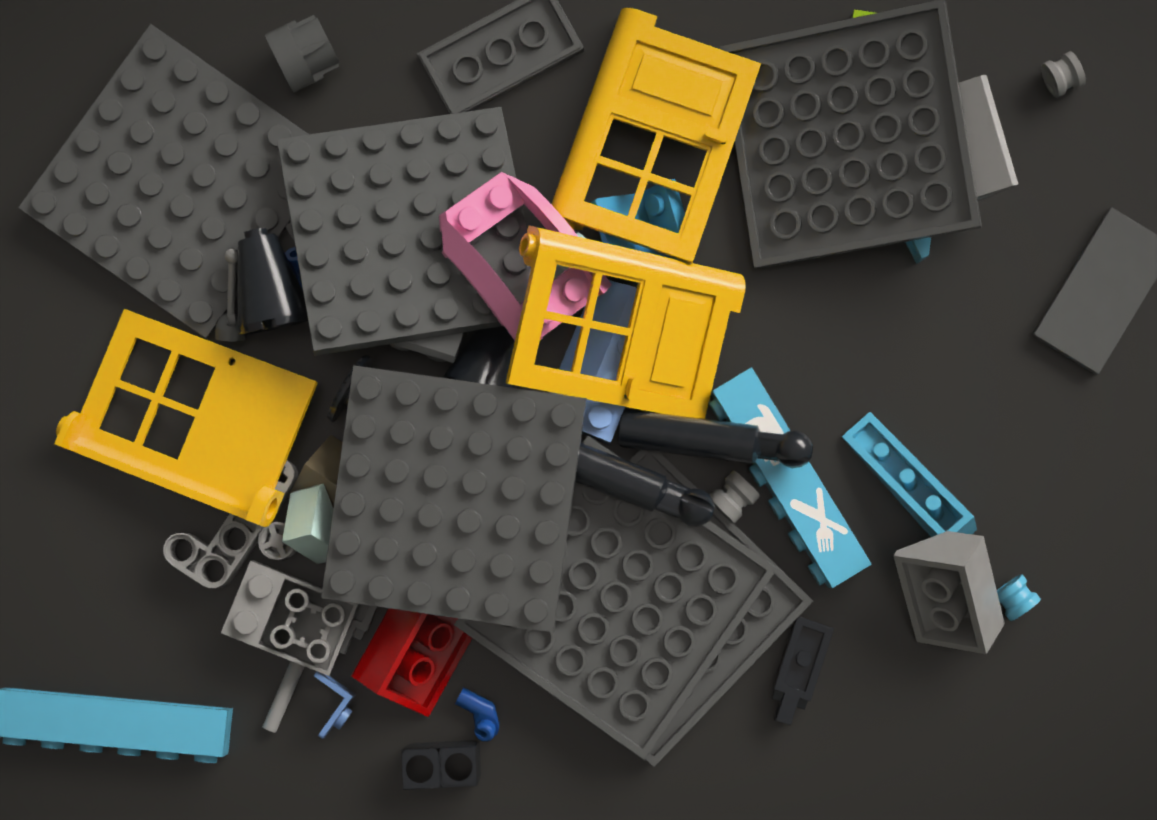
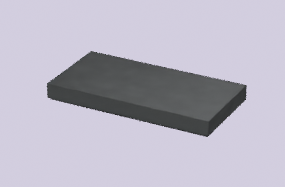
(499, 53)
(1101, 292)

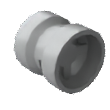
(734, 496)

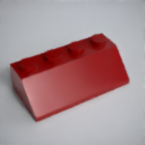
(412, 658)

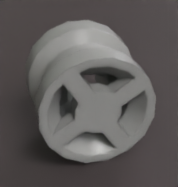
(1063, 74)
(271, 542)

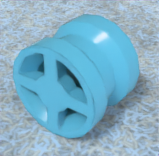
(1017, 597)

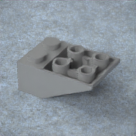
(288, 618)

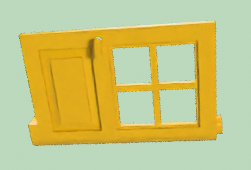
(670, 90)
(670, 334)
(236, 435)

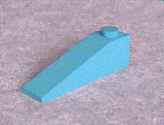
(908, 479)

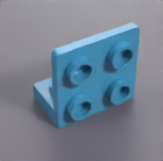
(657, 207)

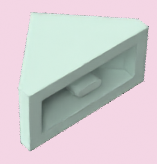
(309, 522)

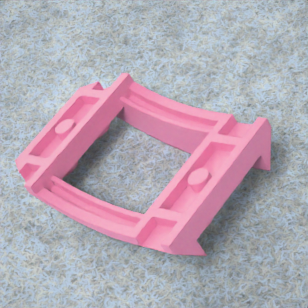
(479, 213)

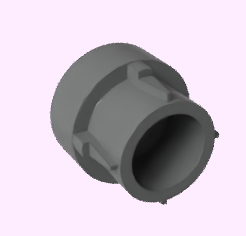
(302, 52)

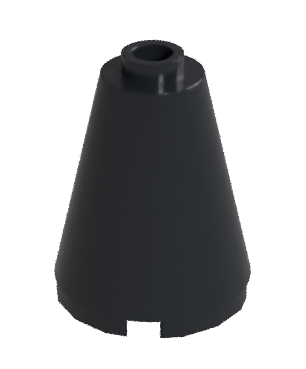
(266, 285)
(484, 358)

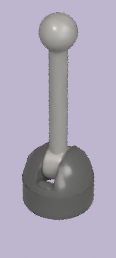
(227, 325)

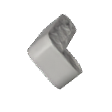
(219, 548)

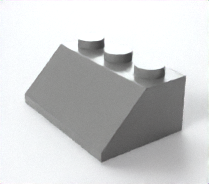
(986, 139)
(951, 591)

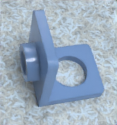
(342, 712)

